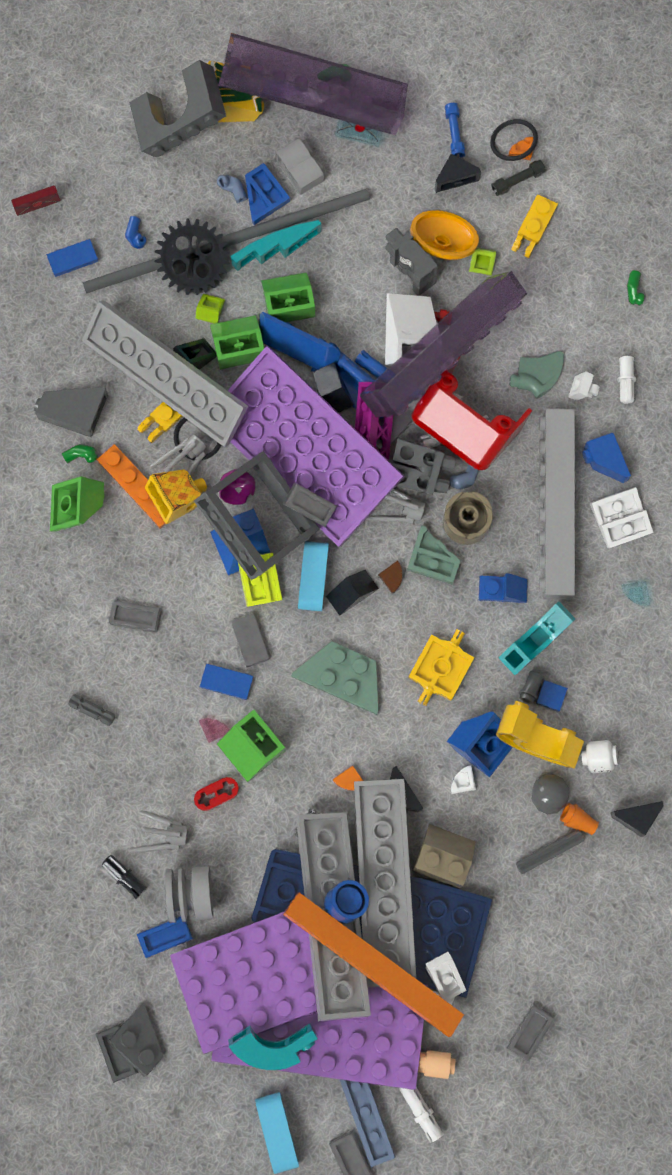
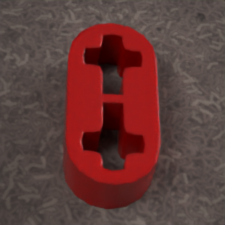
(214, 788)

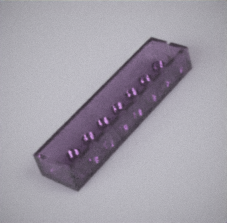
(313, 84)
(443, 345)

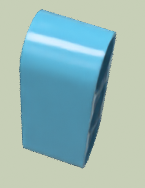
(313, 576)
(276, 1133)

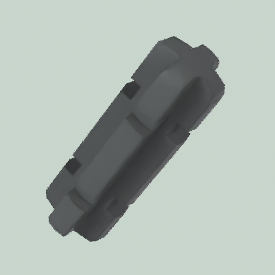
(91, 709)

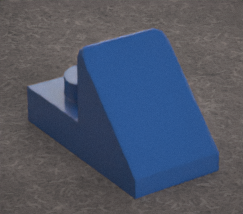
(503, 589)

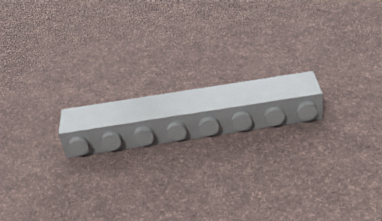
(558, 504)

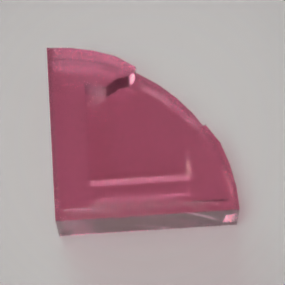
(213, 729)

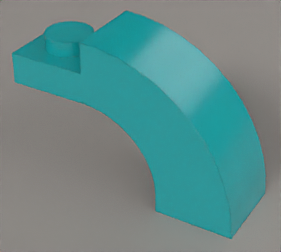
(537, 638)
(271, 1054)

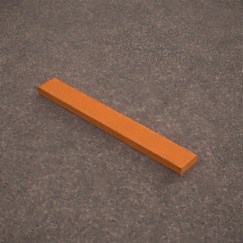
(373, 964)

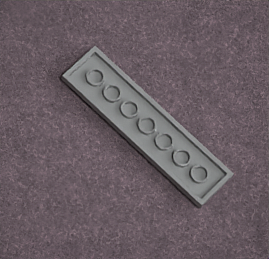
(164, 373)
(325, 862)
(385, 870)

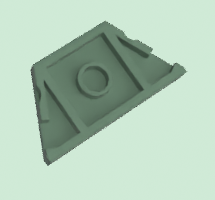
(343, 675)

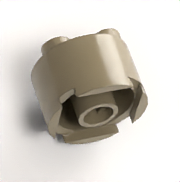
(462, 506)

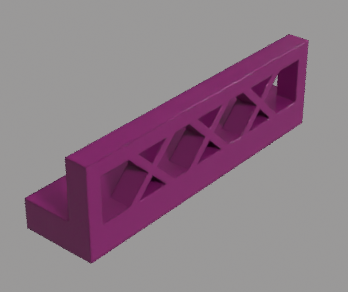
(368, 424)

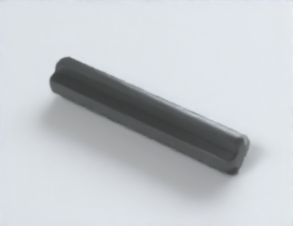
(550, 851)

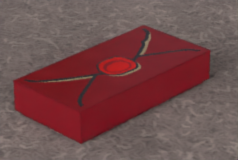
(35, 200)

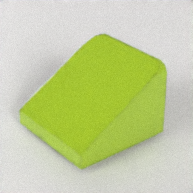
(482, 261)
(209, 308)

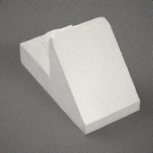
(445, 976)

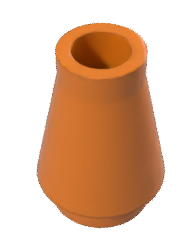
(577, 818)

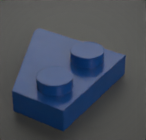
(264, 193)

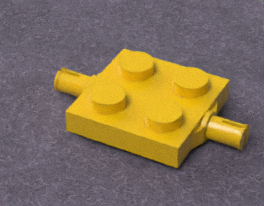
(441, 667)

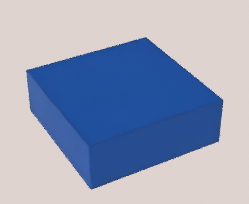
(551, 695)

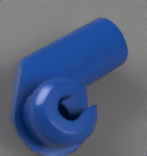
(133, 235)

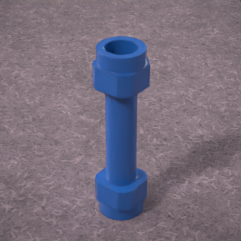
(452, 113)

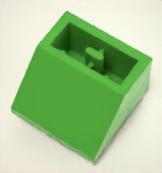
(289, 297)
(237, 341)
(251, 745)

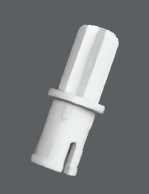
(626, 379)

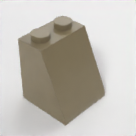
(445, 856)

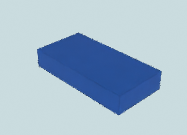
(72, 257)
(226, 681)
(164, 937)

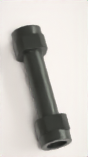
(535, 169)

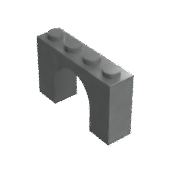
(202, 110)

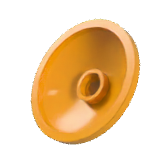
(444, 235)

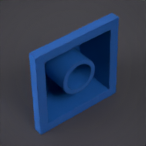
(252, 528)
(478, 742)

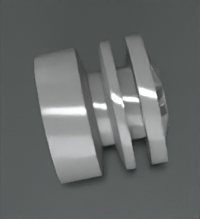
(188, 894)

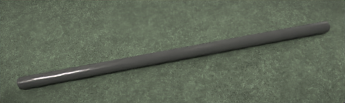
(233, 238)

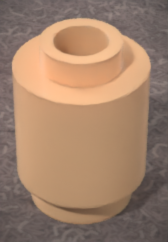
(436, 1064)

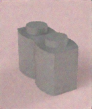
(300, 166)

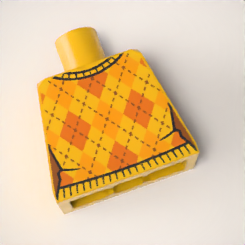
(174, 493)

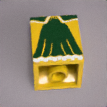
(237, 105)

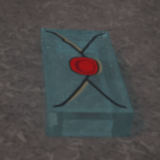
(358, 133)

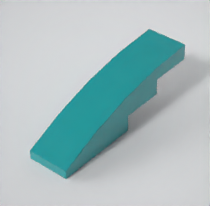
(284, 240)

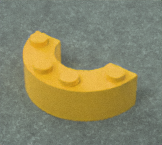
(527, 733)

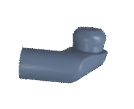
(232, 185)
(465, 479)

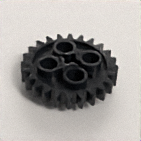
(213, 260)

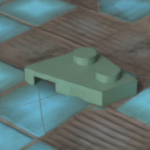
(432, 558)

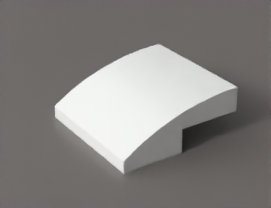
(624, 528)

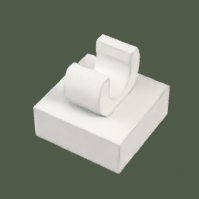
(583, 386)

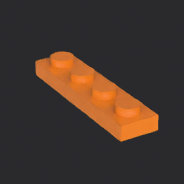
(131, 480)

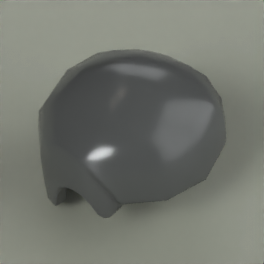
(550, 794)

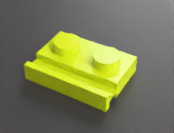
(262, 588)

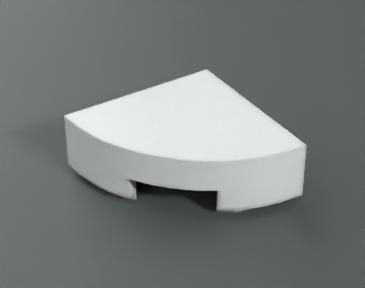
(463, 781)

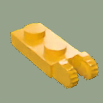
(535, 223)
(164, 416)

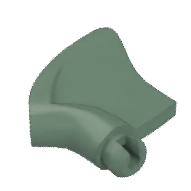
(538, 374)

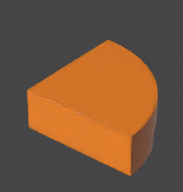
(521, 147)
(347, 779)

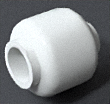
(600, 756)

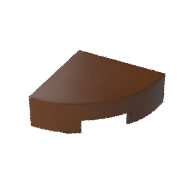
(392, 577)

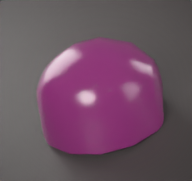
(245, 482)

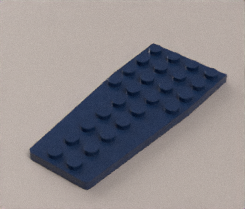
(442, 915)

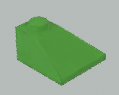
(75, 502)

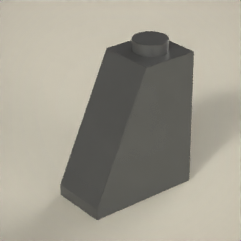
(72, 408)

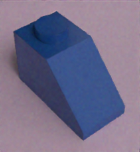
(606, 457)

